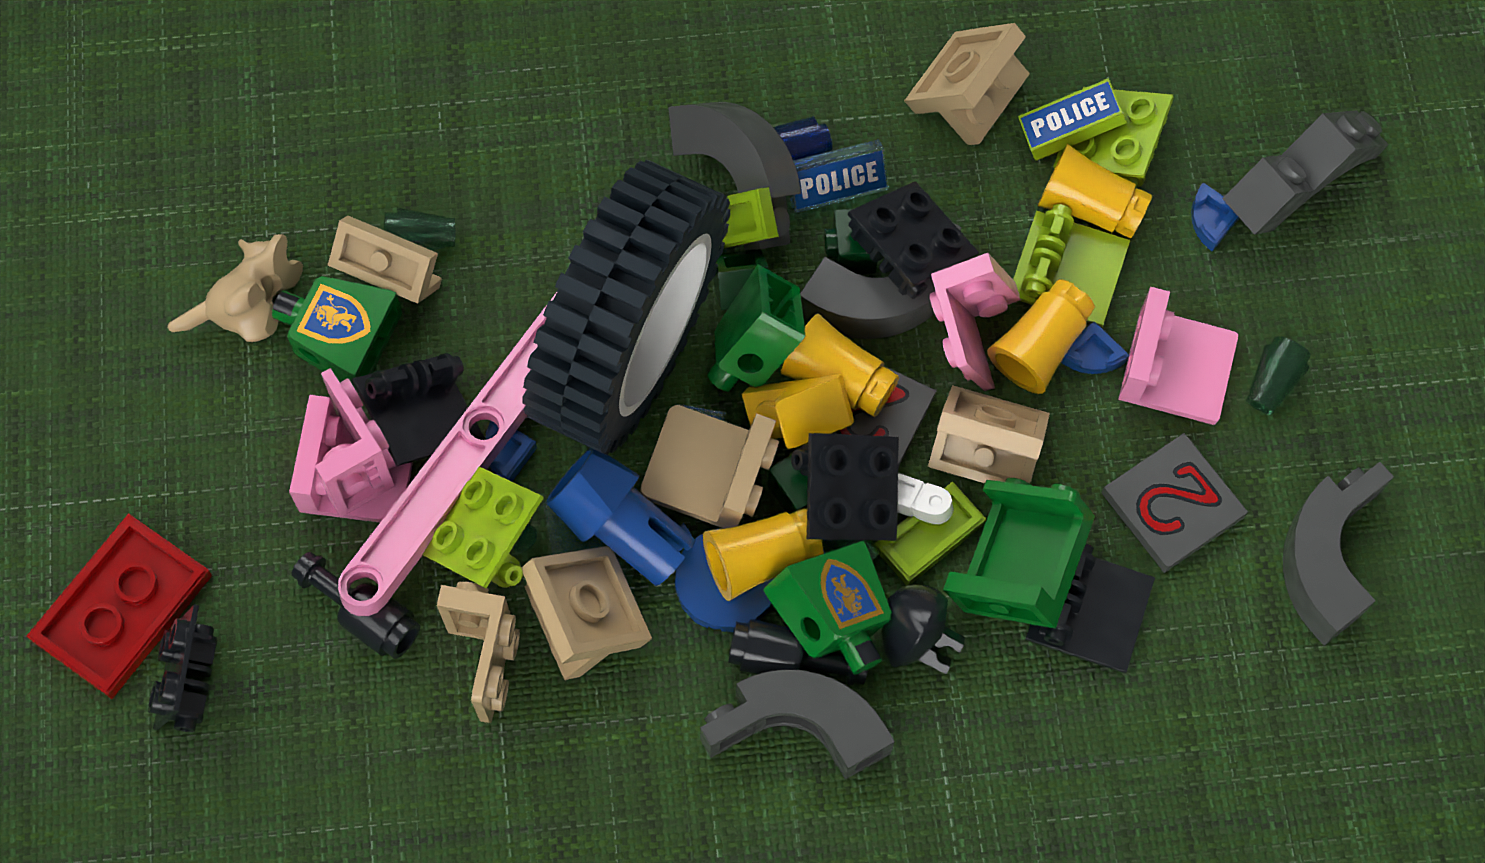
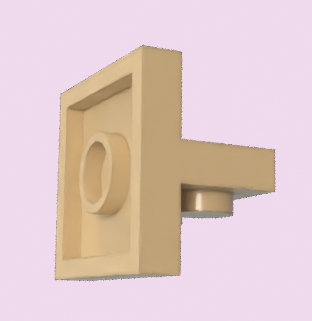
(972, 80)
(987, 437)
(584, 607)

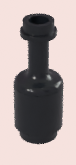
(385, 632)
(773, 647)

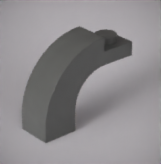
(746, 148)
(862, 304)
(1313, 564)
(803, 701)

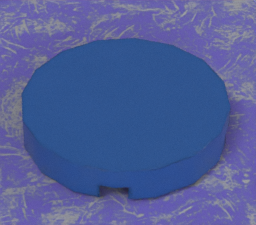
(703, 600)

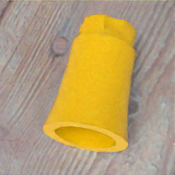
(1095, 194)
(1042, 337)
(831, 353)
(757, 551)

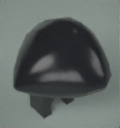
(919, 628)

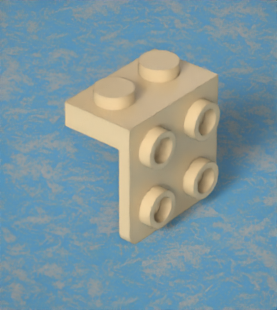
(709, 466)
(477, 614)

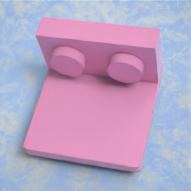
(961, 294)
(1177, 363)
(320, 434)
(359, 470)

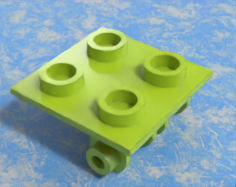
(1131, 146)
(1072, 253)
(484, 529)

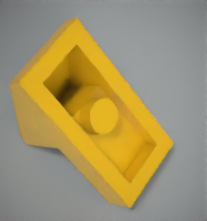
(801, 407)

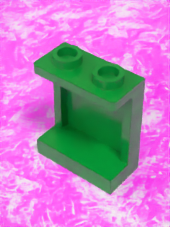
(1024, 553)

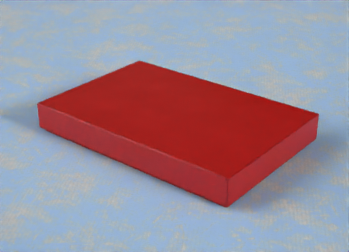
(119, 606)

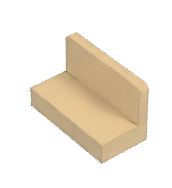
(384, 260)

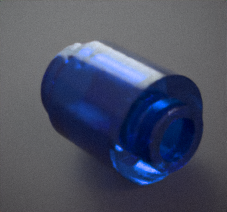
(805, 137)

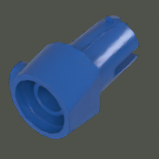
(601, 501)

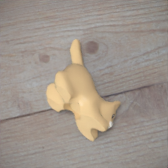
(245, 295)

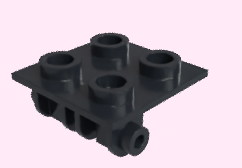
(911, 237)
(415, 405)
(850, 486)
(1099, 614)
(178, 647)

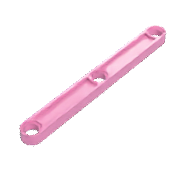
(430, 496)

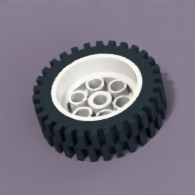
(625, 306)

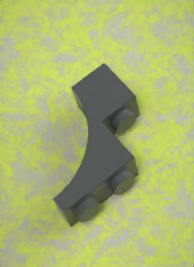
(1314, 160)

